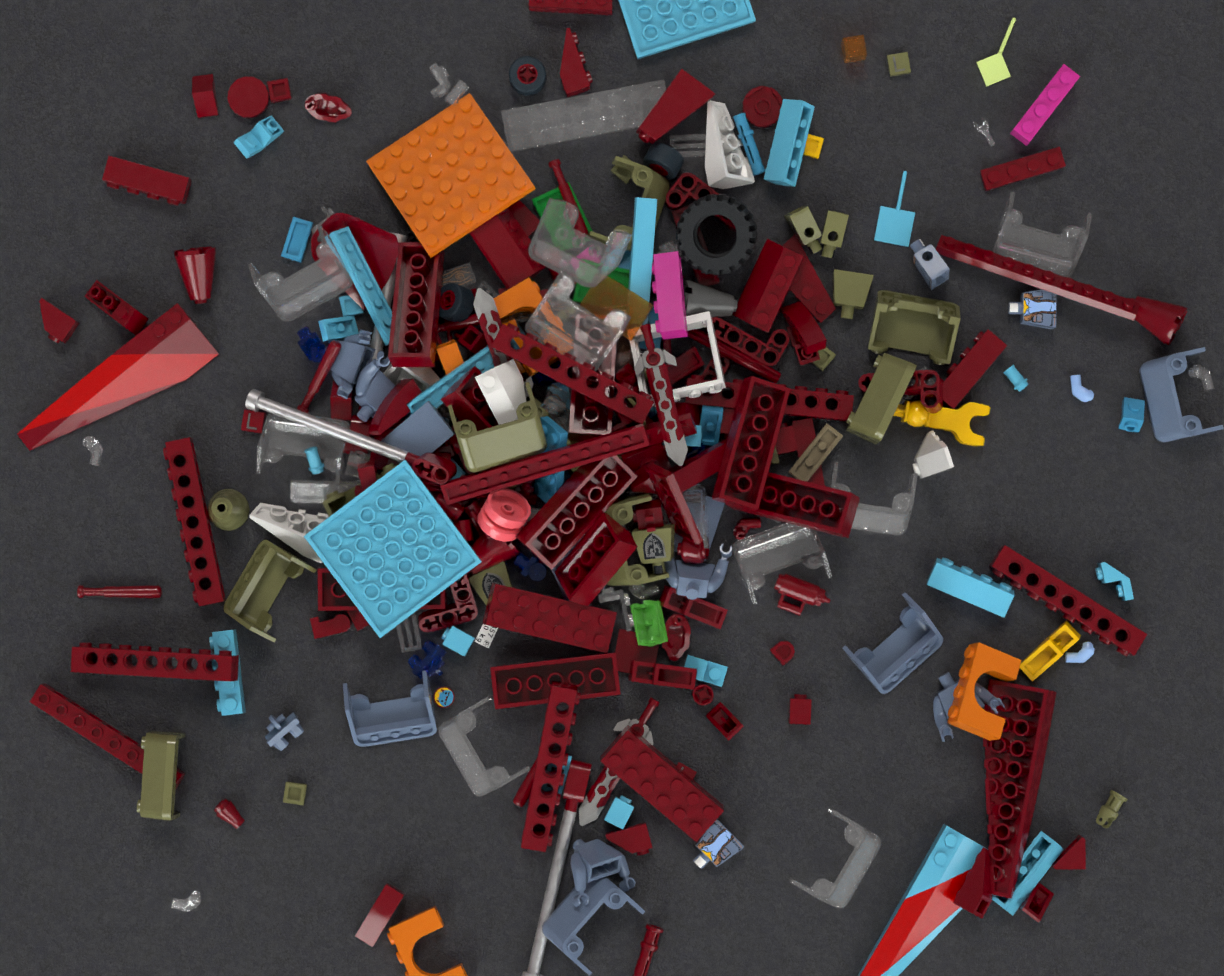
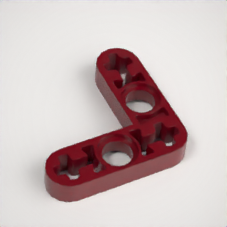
(460, 604)

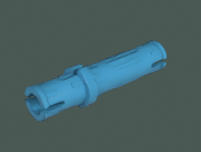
(749, 144)

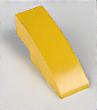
(1049, 650)

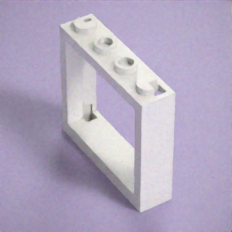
(693, 322)

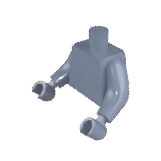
(351, 360)
(372, 387)
(697, 579)
(945, 698)
(595, 861)

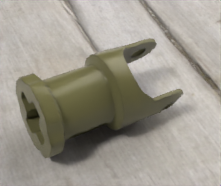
(1110, 810)

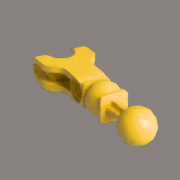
(946, 419)

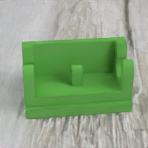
(649, 623)

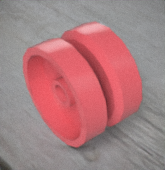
(504, 514)

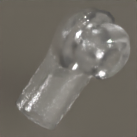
(95, 448)

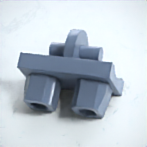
(281, 726)

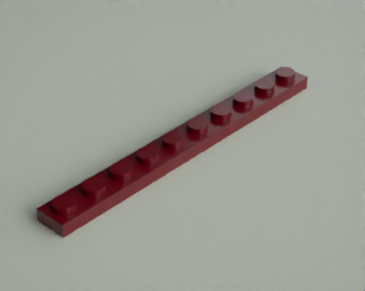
(1037, 277)
(545, 464)

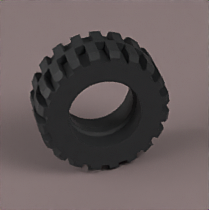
(688, 239)

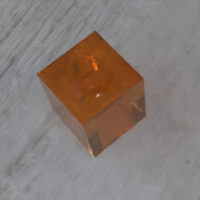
(853, 48)

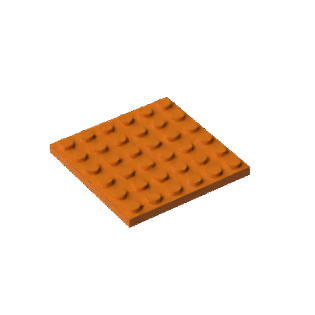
(450, 175)

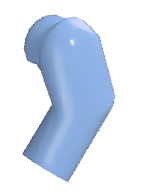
(1079, 391)
(1082, 656)

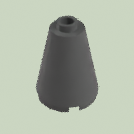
(704, 299)

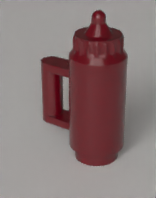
(799, 590)

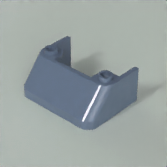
(1163, 399)
(901, 651)
(391, 719)
(568, 919)

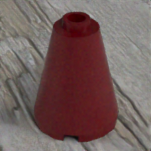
(197, 271)
(1160, 318)
(492, 552)

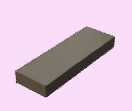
(815, 453)

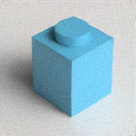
(457, 640)
(619, 811)

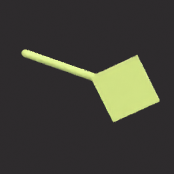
(994, 67)

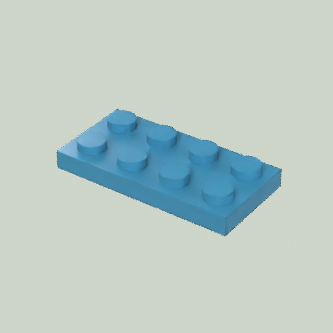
(556, 438)

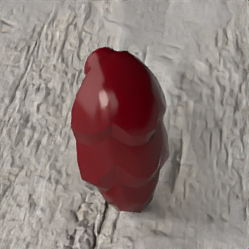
(327, 107)
(678, 636)

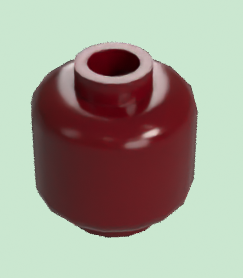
(692, 552)

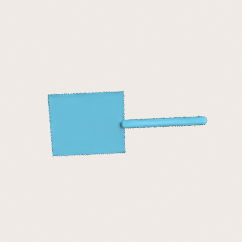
(893, 224)

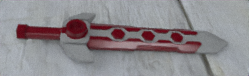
(490, 325)
(662, 393)
(607, 780)

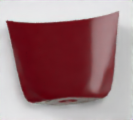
(376, 245)

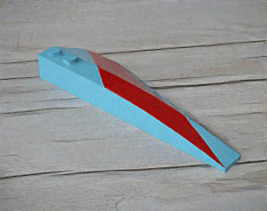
(925, 904)

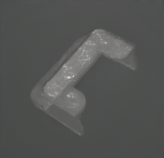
(571, 251)
(572, 326)

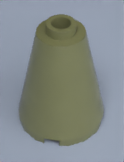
(235, 513)

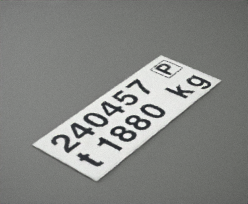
(486, 635)

